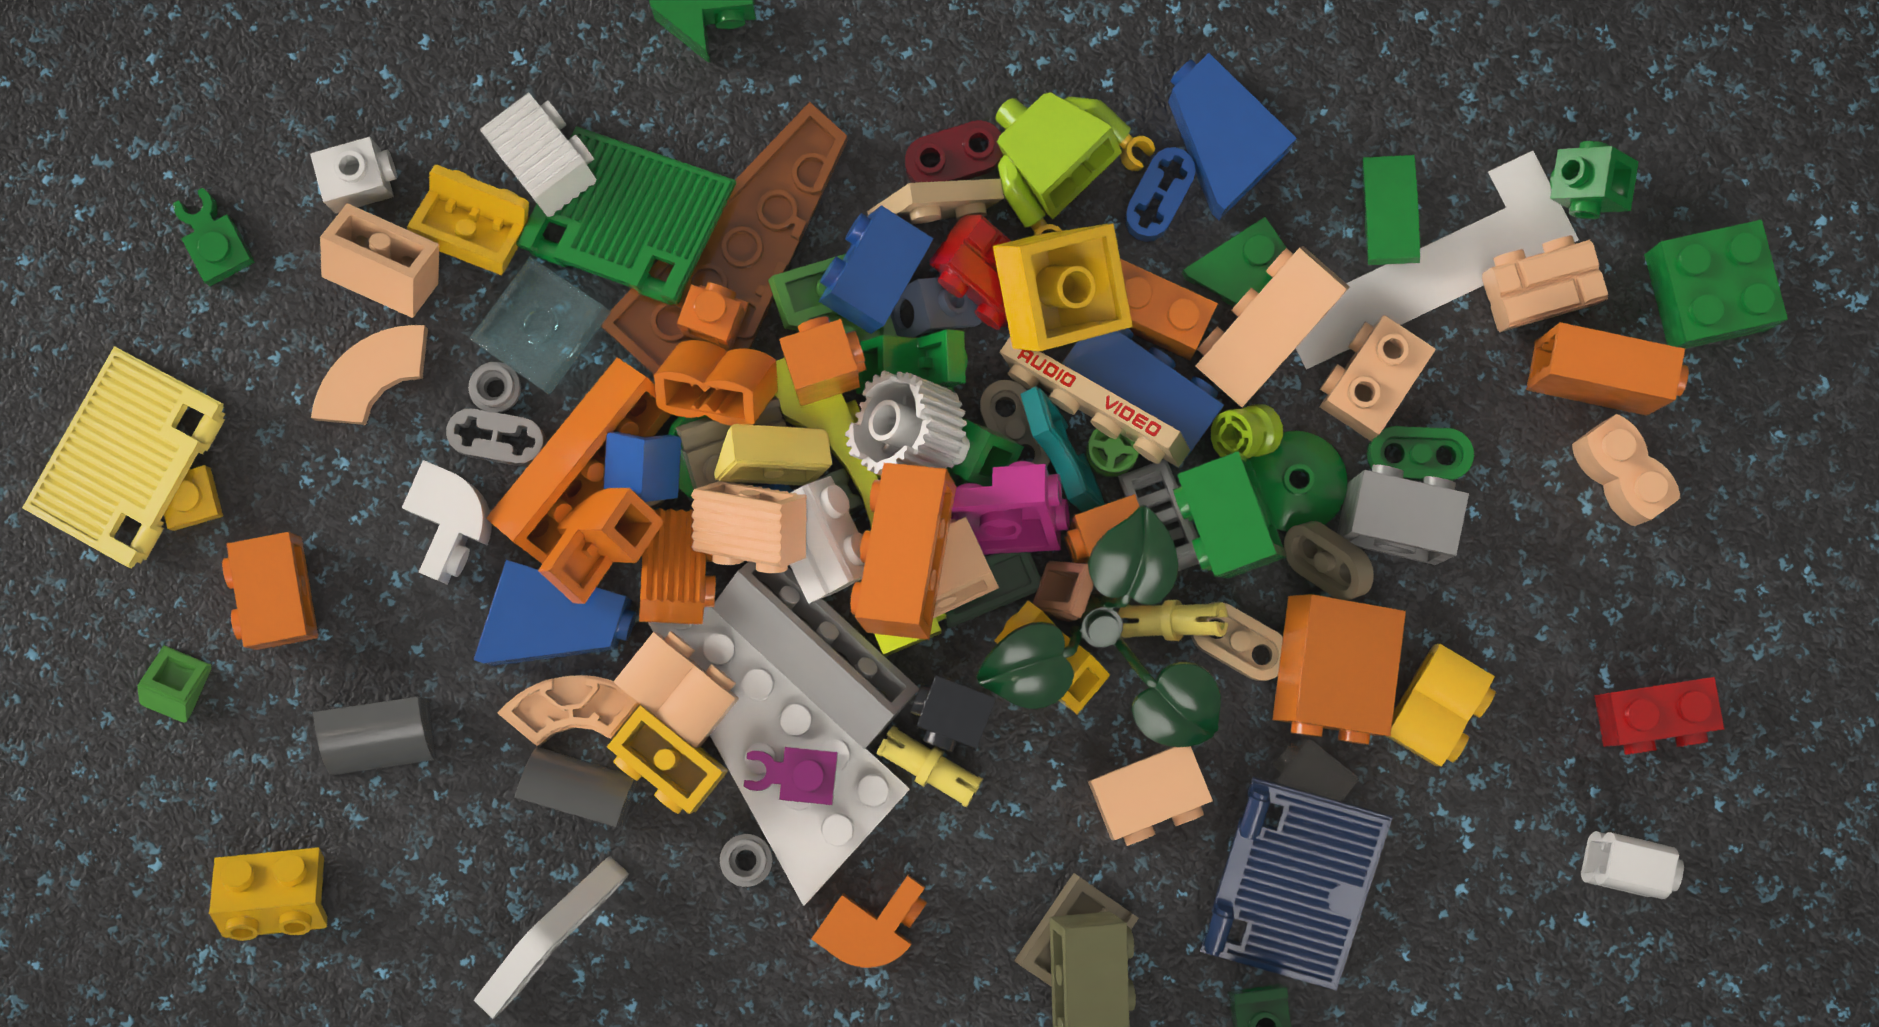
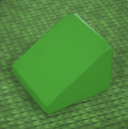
(173, 684)

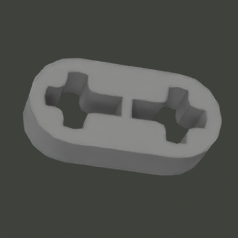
(498, 425)

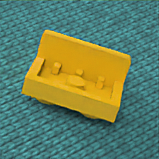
(471, 219)
(268, 893)

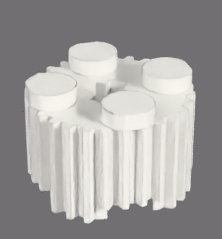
(908, 424)

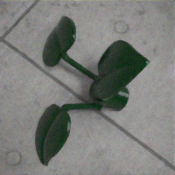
(1128, 563)

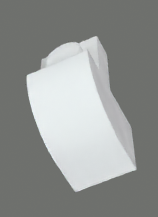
(458, 512)

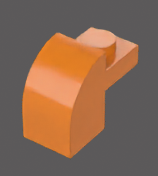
(596, 533)
(869, 940)

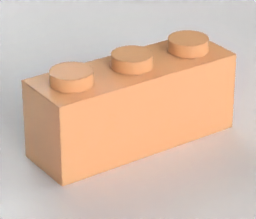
(1270, 324)

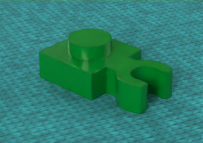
(214, 244)

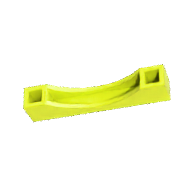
(835, 417)

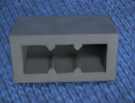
(375, 735)
(576, 787)

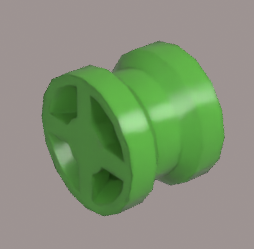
(1112, 448)

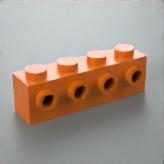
(574, 458)

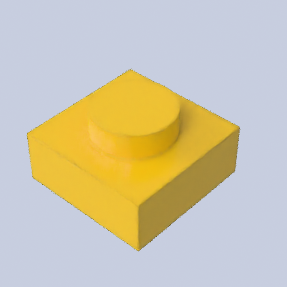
(194, 500)

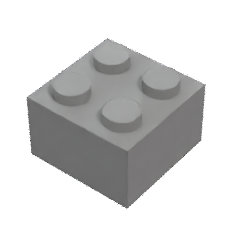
(1403, 515)

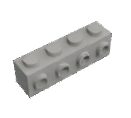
(810, 650)

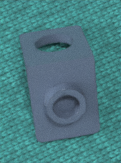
(933, 309)

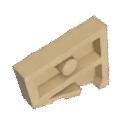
(943, 199)

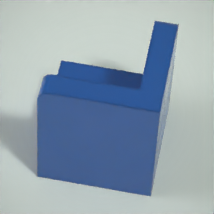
(643, 464)

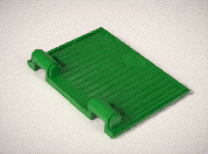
(632, 215)

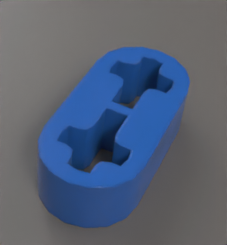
(1149, 189)

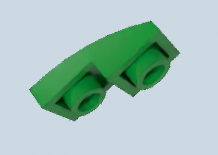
(1391, 210)

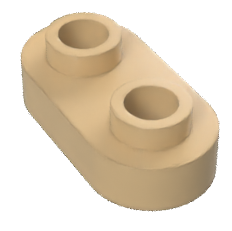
(1238, 643)

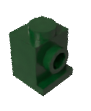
(1260, 1002)

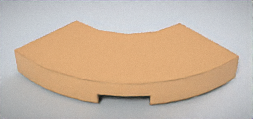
(368, 371)
(569, 704)

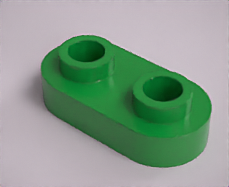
(1419, 450)

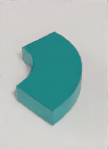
(1050, 432)

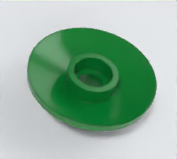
(1325, 480)

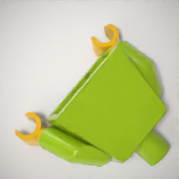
(1058, 152)

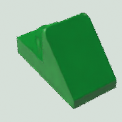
(689, 19)

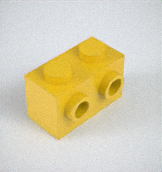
(667, 761)

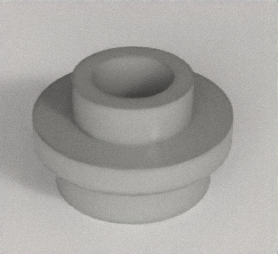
(481, 379)
(729, 864)

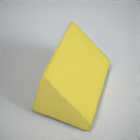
(773, 455)

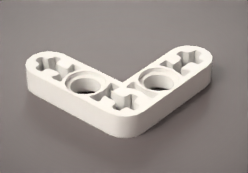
(549, 934)

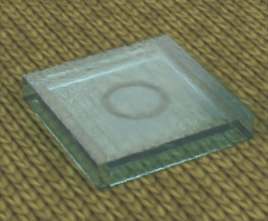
(540, 325)

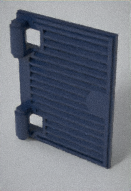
(1296, 883)

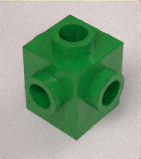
(1593, 180)

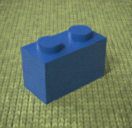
(875, 268)

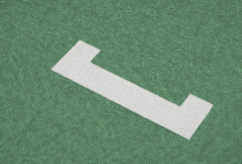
(1447, 265)

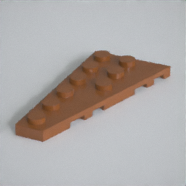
(749, 243)

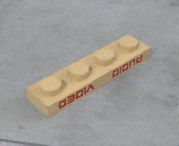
(1108, 411)

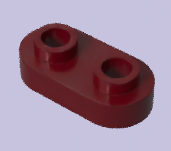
(955, 155)

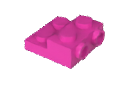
(1017, 512)

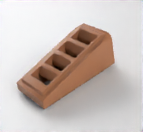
(1064, 590)

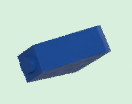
(1225, 132)
(539, 622)

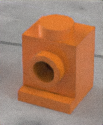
(712, 315)

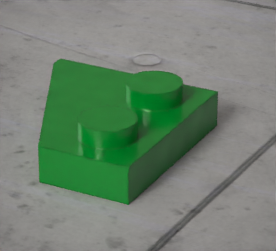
(1238, 263)

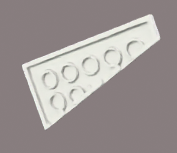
(774, 715)

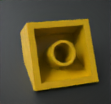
(1062, 287)

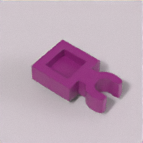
(803, 775)

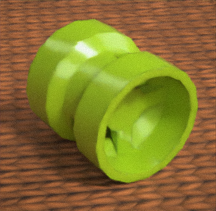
(1250, 430)

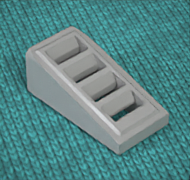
(1153, 474)

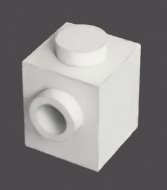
(354, 174)

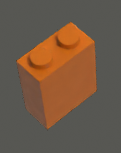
(1607, 369)
(1338, 667)

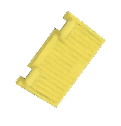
(123, 457)

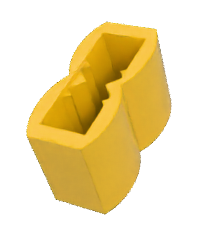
(1440, 704)

